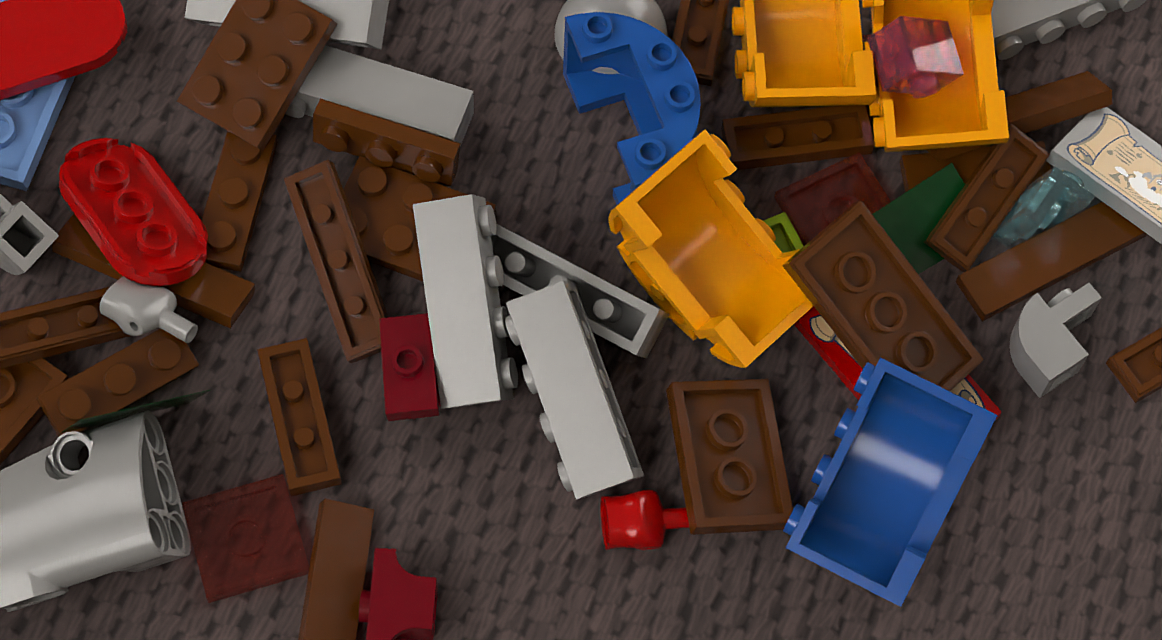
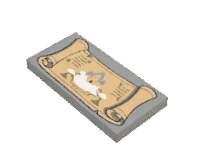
(1116, 166)

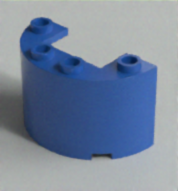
(652, 81)
(889, 480)

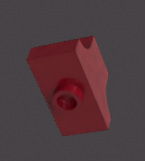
(408, 368)
(399, 602)

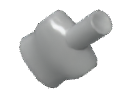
(144, 308)

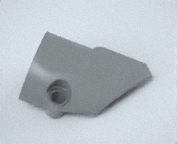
(91, 520)

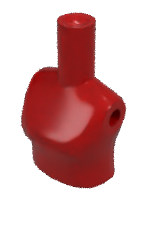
(638, 520)

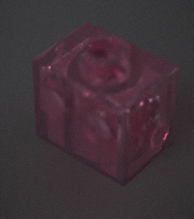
(915, 56)

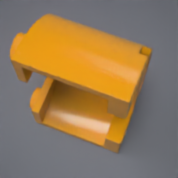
(802, 53)
(960, 113)
(708, 254)

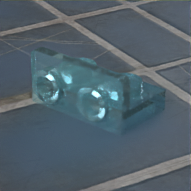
(1045, 201)

